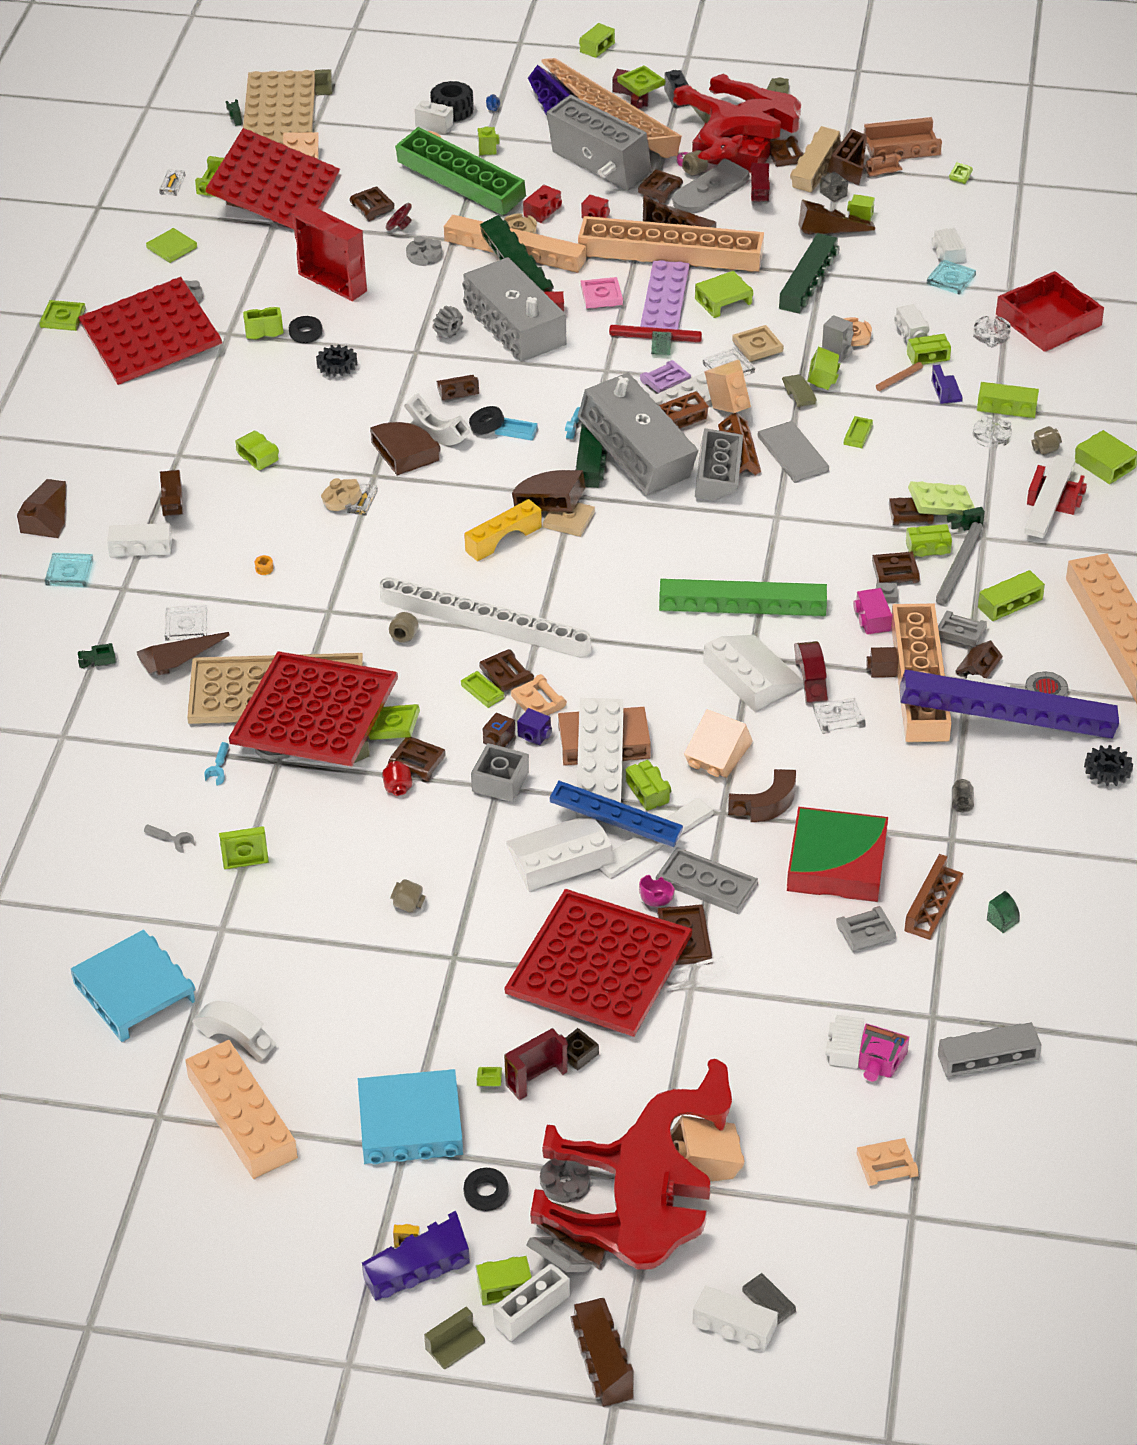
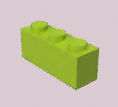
(1007, 399)
(1011, 595)

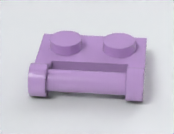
(665, 376)

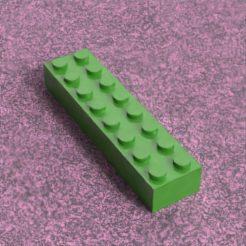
(461, 171)

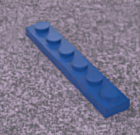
(616, 813)

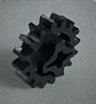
(336, 360)
(1108, 765)

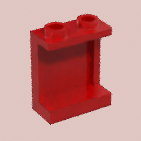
(1071, 495)

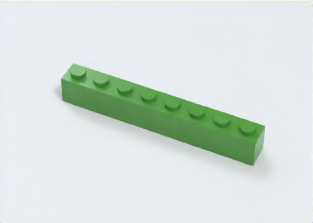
(743, 597)

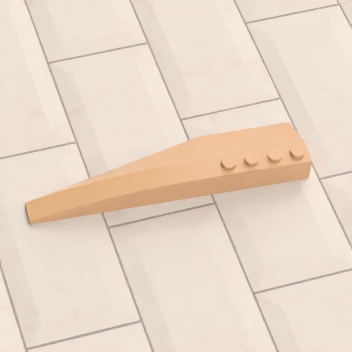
(660, 137)

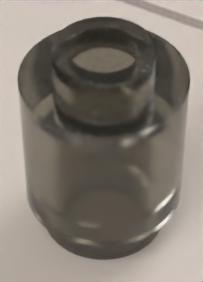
(962, 796)

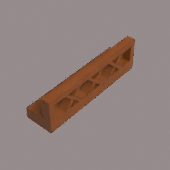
(690, 413)
(748, 454)
(926, 893)

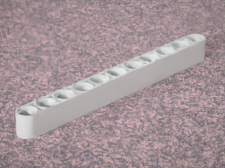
(485, 617)

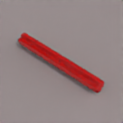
(646, 332)

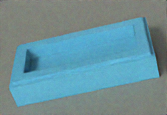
(517, 429)

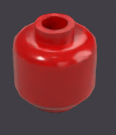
(397, 778)

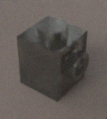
(834, 186)

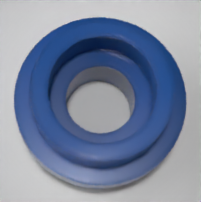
(492, 102)

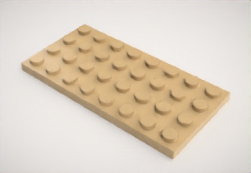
(279, 103)
(225, 684)

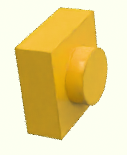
(400, 1232)

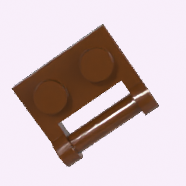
(780, 153)
(656, 182)
(376, 199)
(905, 511)
(896, 563)
(502, 674)
(421, 753)

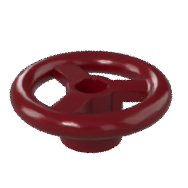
(400, 218)

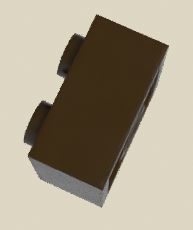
(580, 1049)

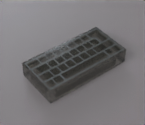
(766, 1294)

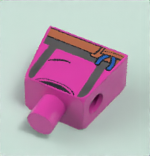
(881, 1052)

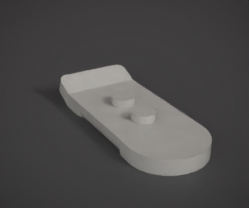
(710, 187)

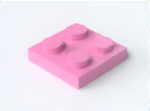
(601, 292)

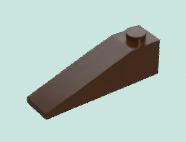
(817, 219)
(44, 510)
(170, 655)

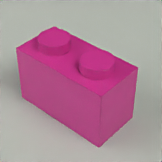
(873, 611)

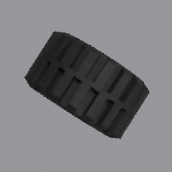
(454, 95)

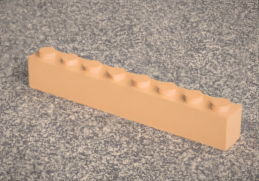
(544, 249)

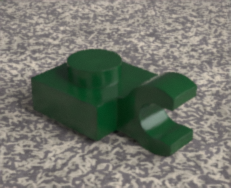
(234, 112)
(967, 518)
(99, 654)

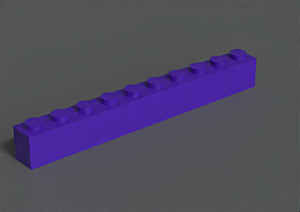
(1009, 704)

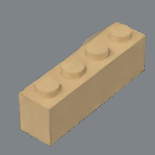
(815, 159)

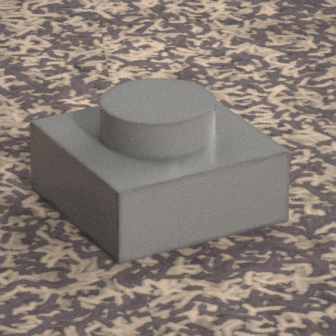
(890, 591)

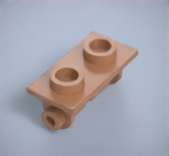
(875, 166)

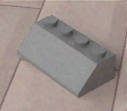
(718, 464)

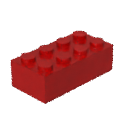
(751, 150)

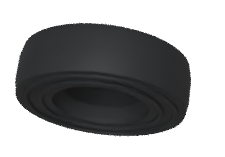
(305, 336)
(489, 426)
(486, 1175)

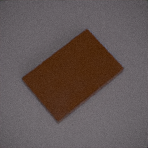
(693, 917)

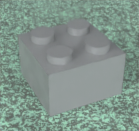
(500, 772)

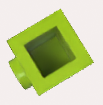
(487, 140)
(861, 206)

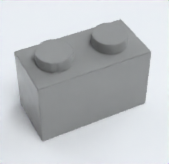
(838, 336)

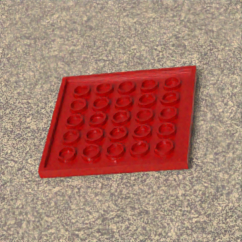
(271, 178)
(149, 330)
(314, 708)
(598, 962)

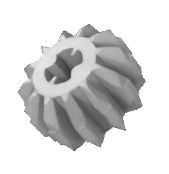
(447, 321)

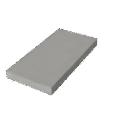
(793, 451)
(708, 880)

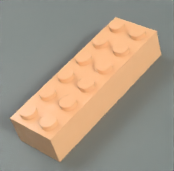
(241, 1109)

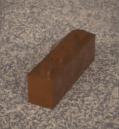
(663, 213)
(603, 1351)

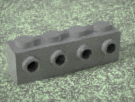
(989, 1049)

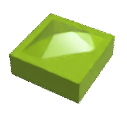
(961, 172)
(489, 1076)

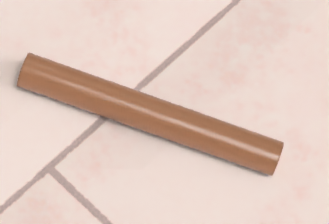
(899, 376)

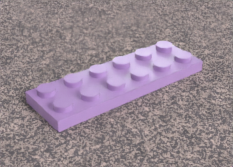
(665, 295)

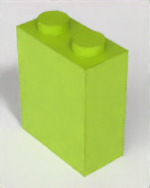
(1106, 457)

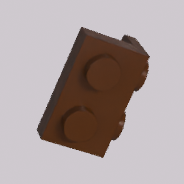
(458, 387)

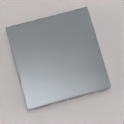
(559, 1254)

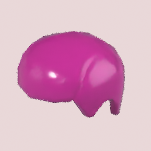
(655, 892)

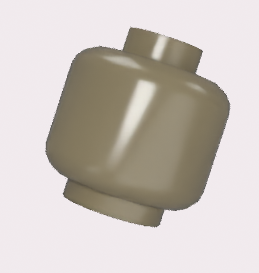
(692, 164)
(1046, 440)
(403, 627)
(407, 895)

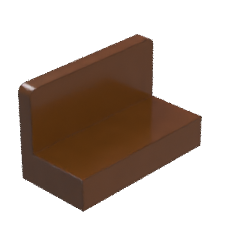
(980, 660)

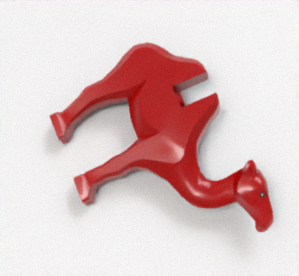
(759, 115)
(646, 1177)

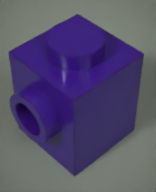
(534, 726)

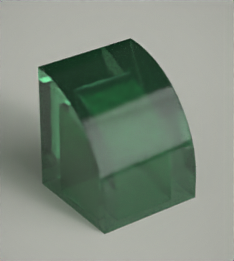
(661, 343)
(1003, 912)

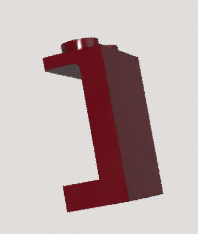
(534, 1059)

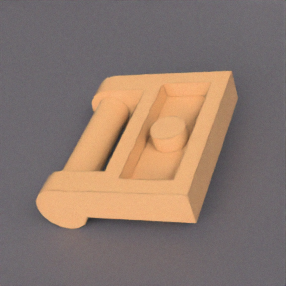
(529, 697)
(885, 1156)

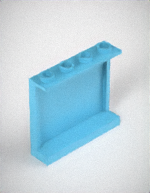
(131, 982)
(410, 1116)

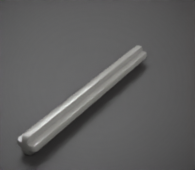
(958, 563)

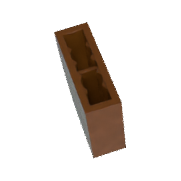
(404, 446)
(551, 490)

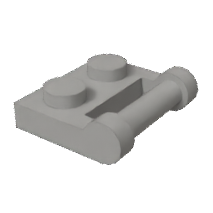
(961, 629)
(869, 932)

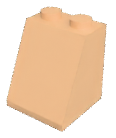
(728, 387)
(718, 744)
(707, 1148)

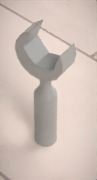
(165, 835)

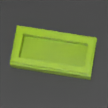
(858, 432)
(482, 689)

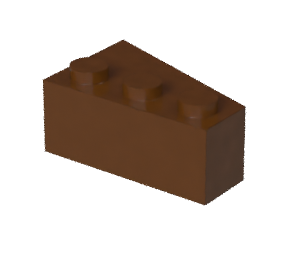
(849, 157)

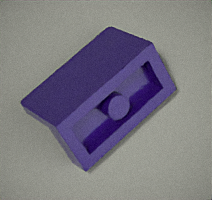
(945, 386)

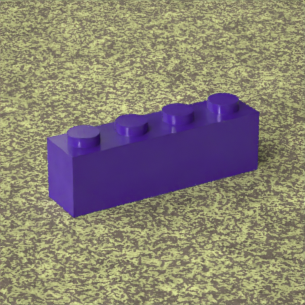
(547, 88)
(417, 1259)

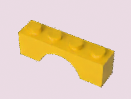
(484, 538)

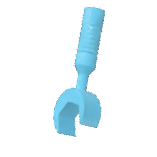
(571, 425)
(217, 770)

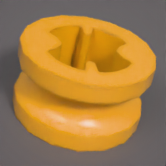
(263, 565)

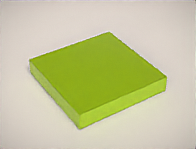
(641, 80)
(171, 245)
(62, 315)
(395, 722)
(243, 847)

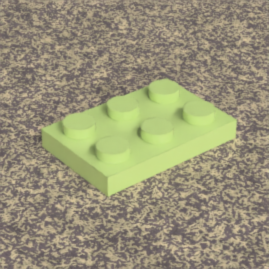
(940, 498)

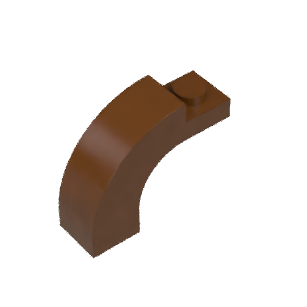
(171, 493)
(769, 803)

